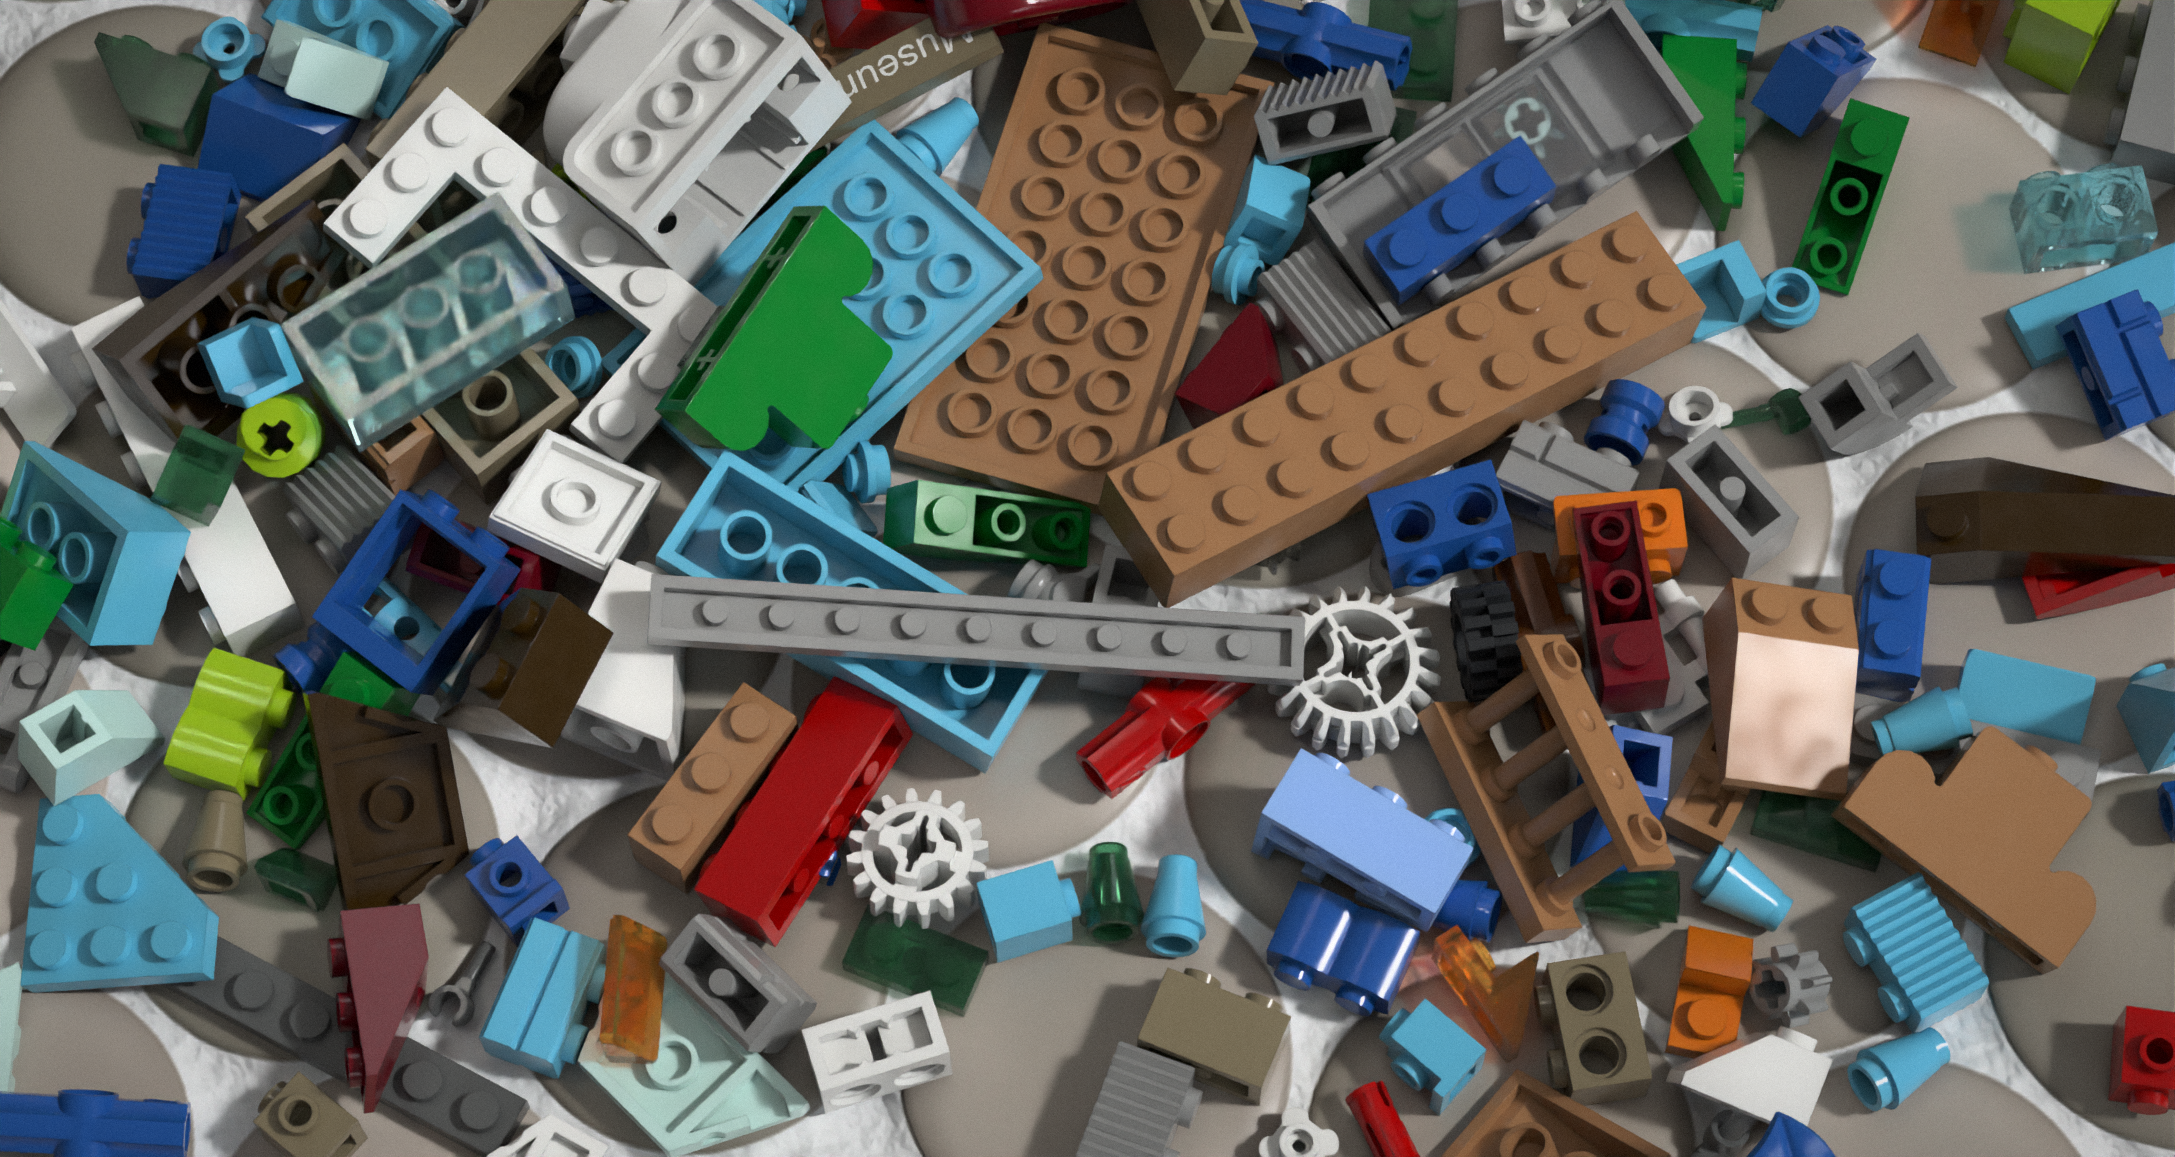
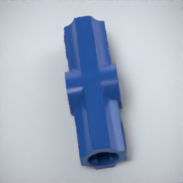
(1324, 40)
(93, 1124)

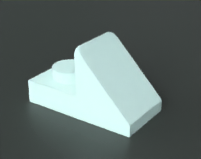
(323, 70)

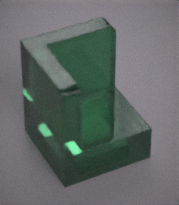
(197, 475)

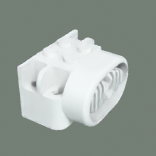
(689, 121)

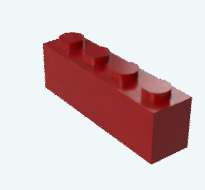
(803, 810)

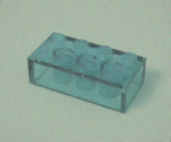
(428, 321)

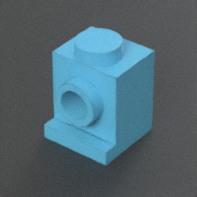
(1432, 1053)

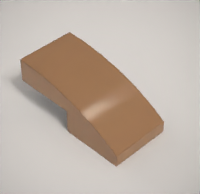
(1702, 807)

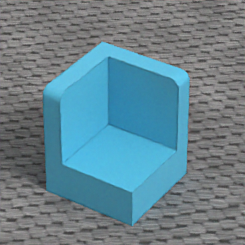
(1269, 209)
(1727, 288)
(250, 362)

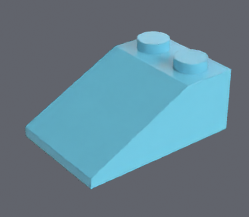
(105, 542)

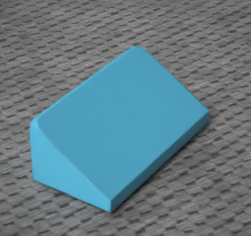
(2025, 695)

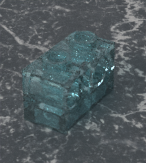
(2087, 231)

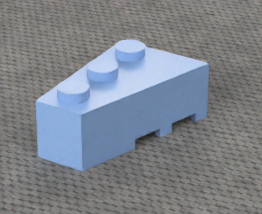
(1362, 839)

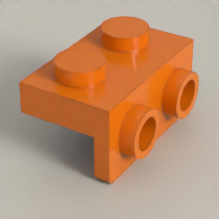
(1661, 525)

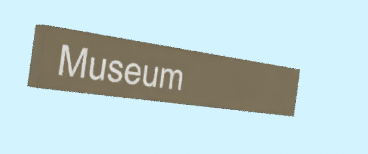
(903, 71)

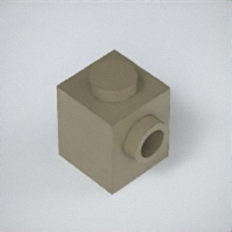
(307, 1122)

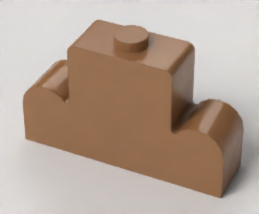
(1983, 839)

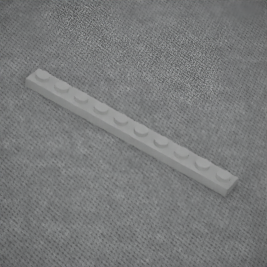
(975, 630)

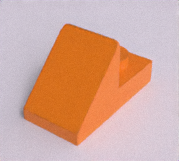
(1709, 992)

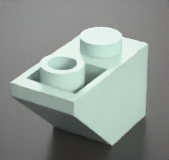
(84, 740)

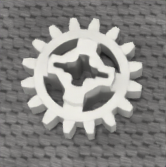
(895, 842)

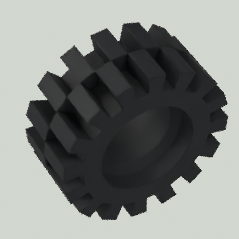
(1484, 638)

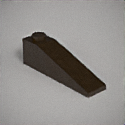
(263, 278)
(2027, 520)

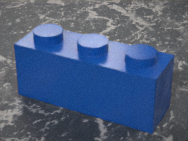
(1458, 220)

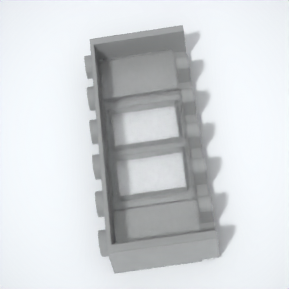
(1584, 104)

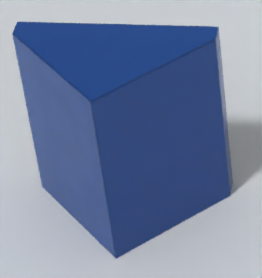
(268, 135)

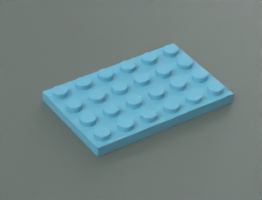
(931, 292)

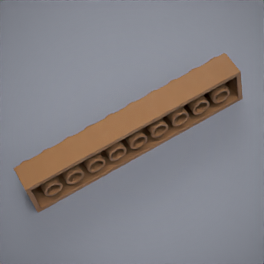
(1399, 408)

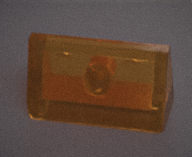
(632, 993)

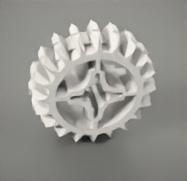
(1393, 645)

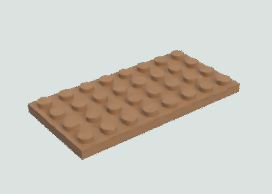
(1125, 212)

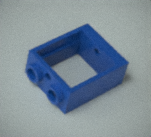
(343, 605)

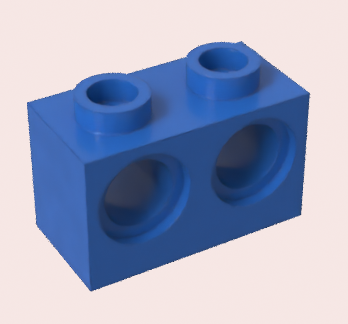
(1437, 511)

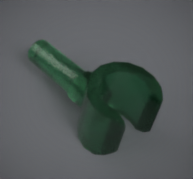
(1783, 406)

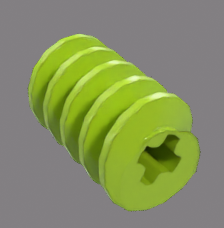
(306, 433)

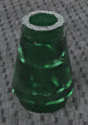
(1110, 896)
(1637, 897)

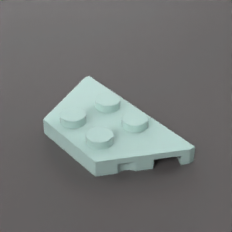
(701, 1084)

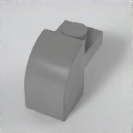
(1875, 404)

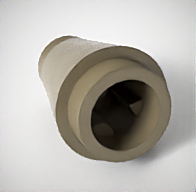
(217, 844)

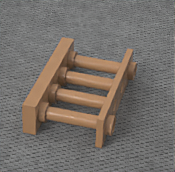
(1493, 807)

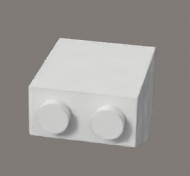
(638, 689)

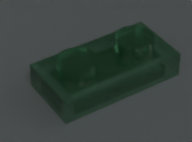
(916, 960)

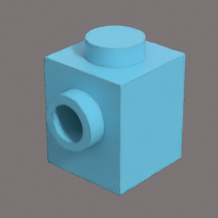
(1027, 910)

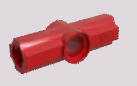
(1157, 723)

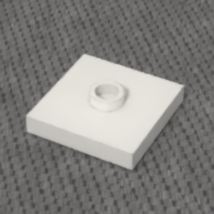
(574, 506)

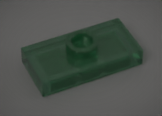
(1808, 826)

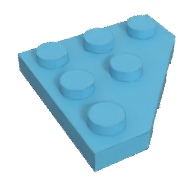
(109, 906)

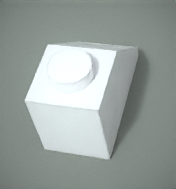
(1759, 1075)

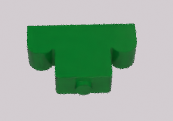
(785, 345)

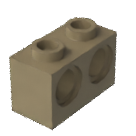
(1609, 1029)

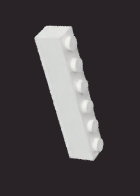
(228, 558)

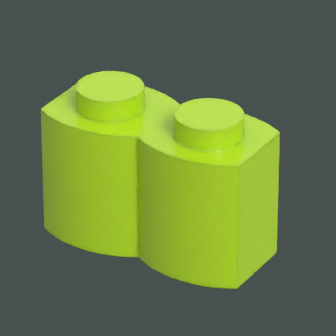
(229, 724)

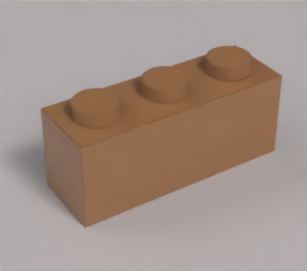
(710, 786)

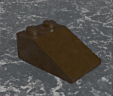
(525, 669)

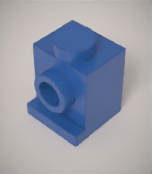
(514, 906)

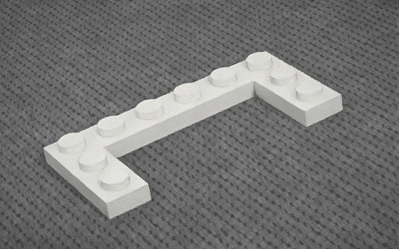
(463, 146)

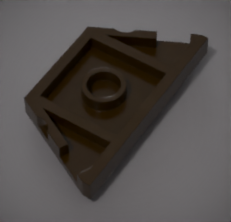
(385, 800)

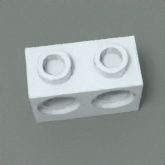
(877, 1051)

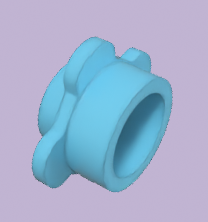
(224, 34)

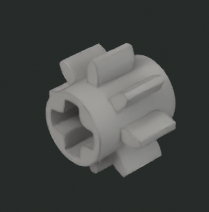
(1790, 985)

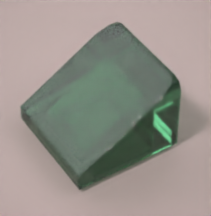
(297, 877)

